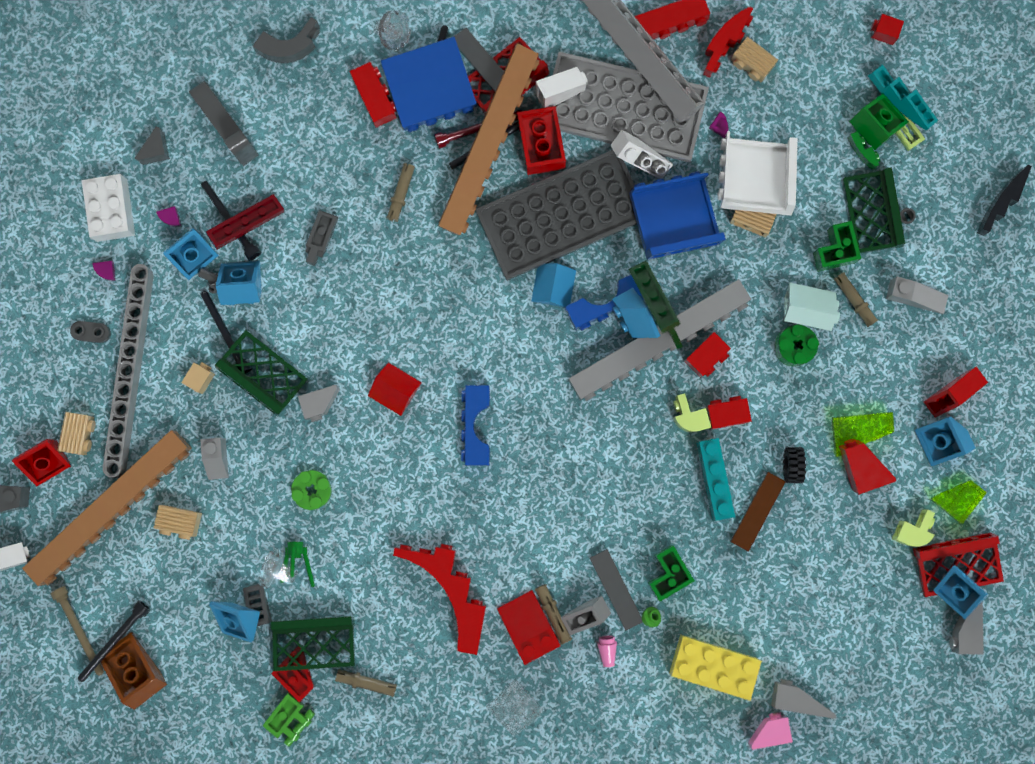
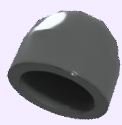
(910, 212)

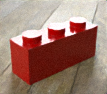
(374, 94)

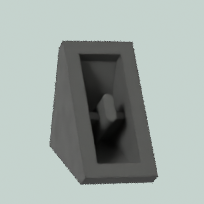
(154, 148)

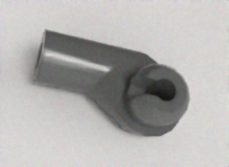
(210, 277)

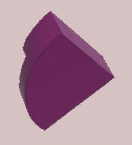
(720, 125)
(169, 216)
(105, 270)

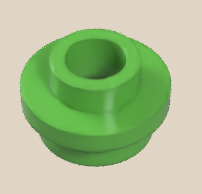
(647, 617)

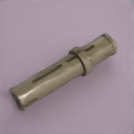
(397, 200)
(855, 299)
(554, 616)
(364, 682)

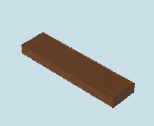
(757, 511)

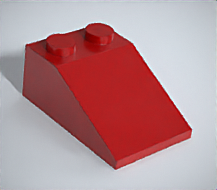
(541, 140)
(528, 627)

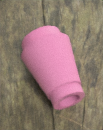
(607, 650)

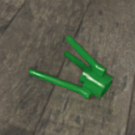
(293, 551)

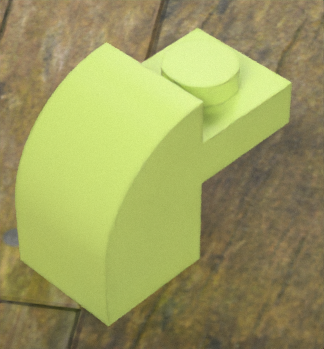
(688, 420)
(915, 535)

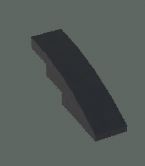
(1007, 196)

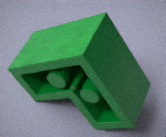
(843, 248)
(674, 577)

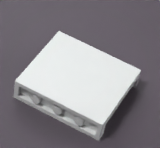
(758, 175)

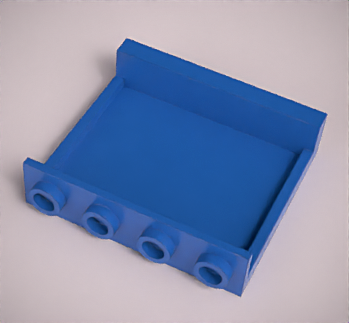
(429, 84)
(675, 215)

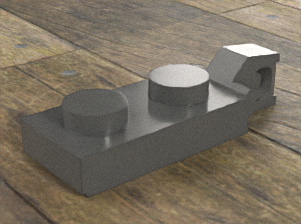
(320, 236)

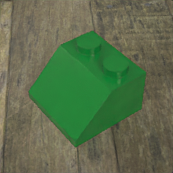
(878, 121)

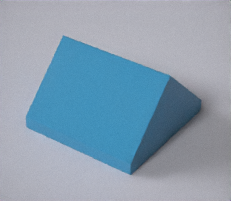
(190, 253)
(553, 284)
(960, 592)
(236, 619)

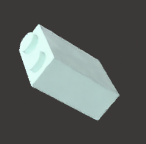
(811, 307)

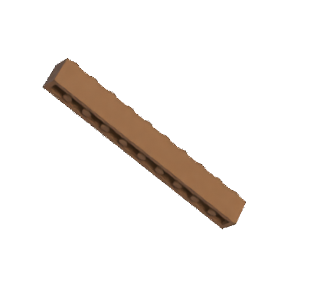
(488, 139)
(107, 509)

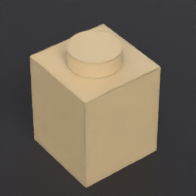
(198, 377)

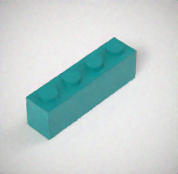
(715, 479)

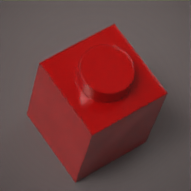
(886, 29)

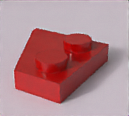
(297, 682)

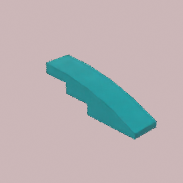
(908, 103)

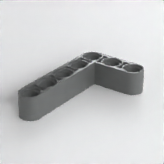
(223, 123)

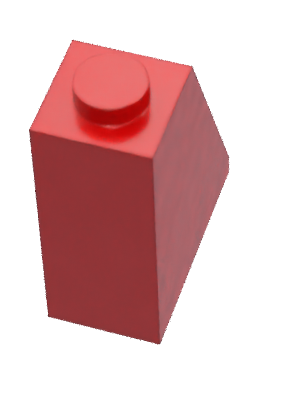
(956, 392)
(863, 467)

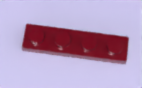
(245, 221)

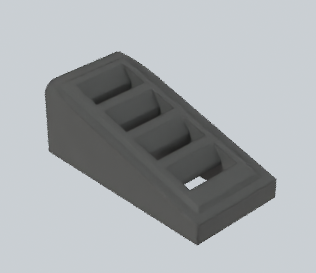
(266, 612)

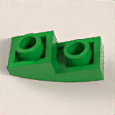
(867, 156)

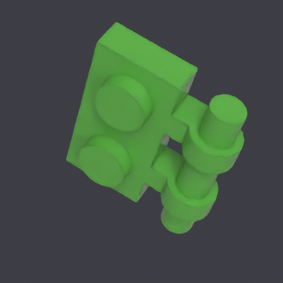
(283, 715)

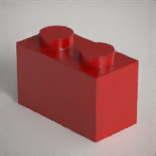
(707, 355)
(728, 413)

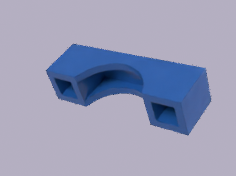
(583, 313)
(476, 399)

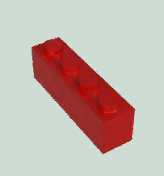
(674, 18)

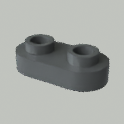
(89, 332)

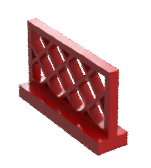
(540, 73)
(955, 547)

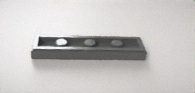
(479, 58)
(616, 589)

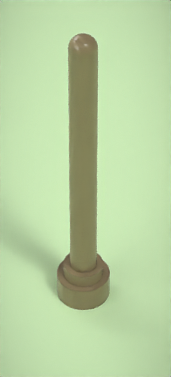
(61, 596)

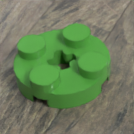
(300, 494)

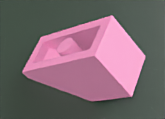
(771, 732)

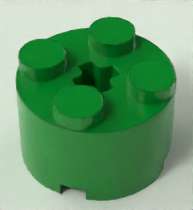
(806, 349)

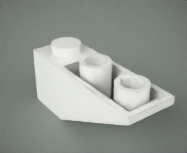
(640, 155)

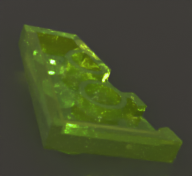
(861, 427)

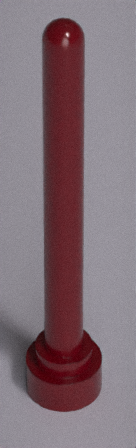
(444, 139)

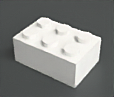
(108, 207)

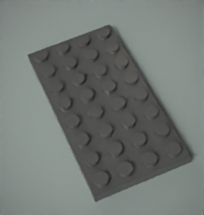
(559, 214)

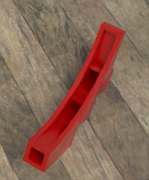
(468, 614)

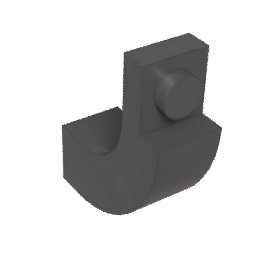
(288, 50)

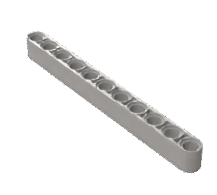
(131, 380)

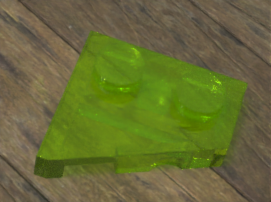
(960, 500)

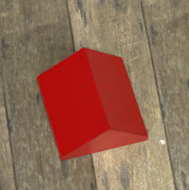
(394, 388)
(42, 461)

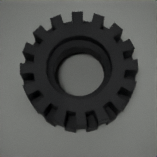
(794, 465)

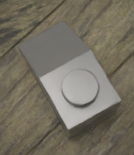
(318, 402)
(215, 458)
(586, 615)

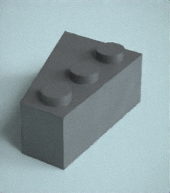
(13, 498)

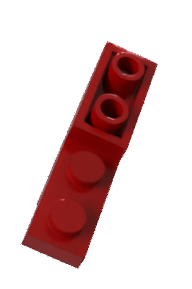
(726, 37)

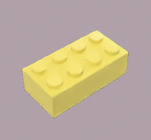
(715, 667)

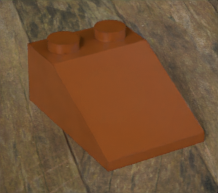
(132, 672)

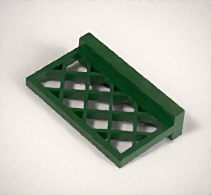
(891, 209)
(656, 300)
(247, 383)
(317, 626)

